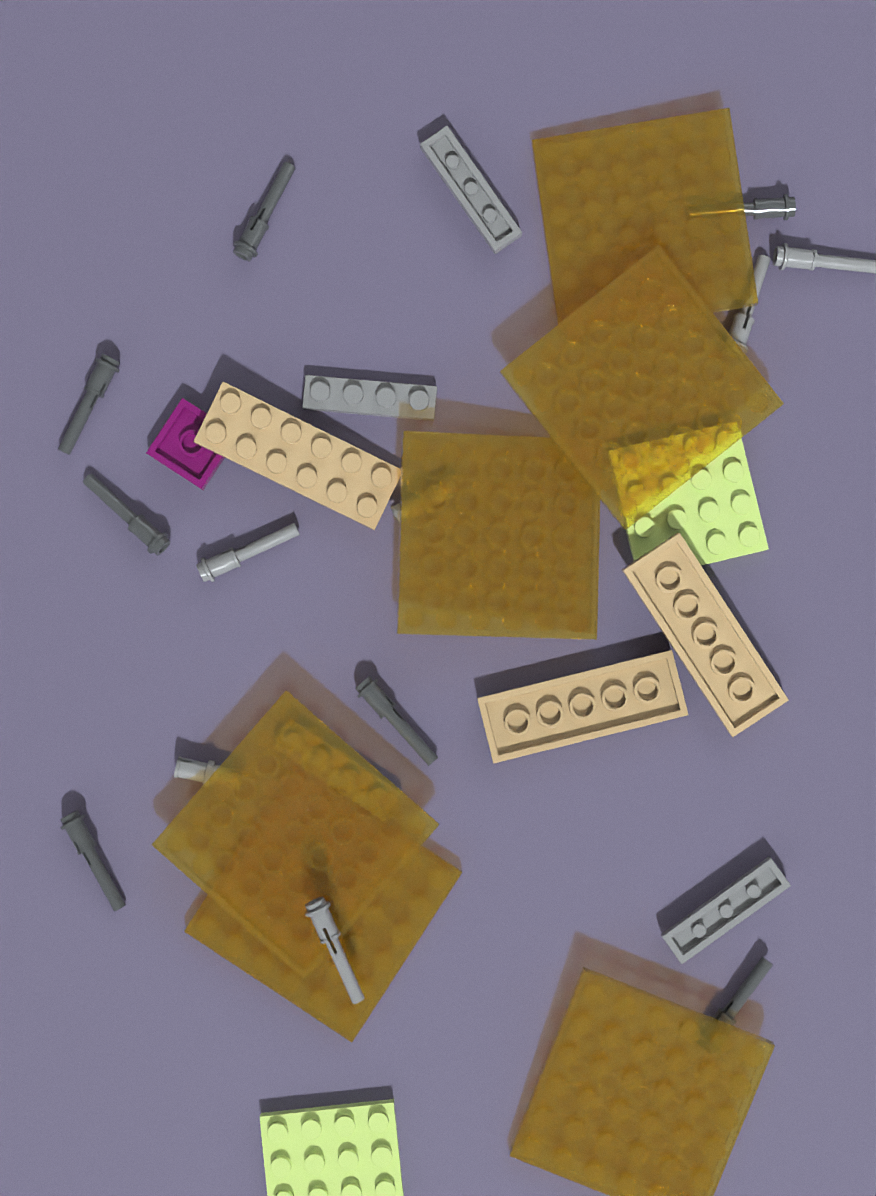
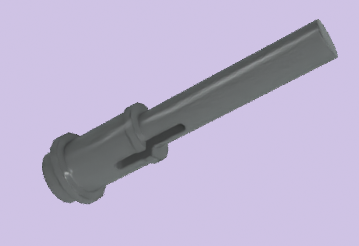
(771, 207)
(257, 225)
(95, 388)
(138, 524)
(385, 708)
(85, 845)
(744, 992)

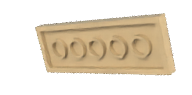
(298, 456)
(705, 634)
(582, 706)

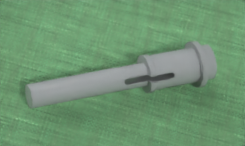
(809, 259)
(743, 320)
(231, 558)
(328, 932)

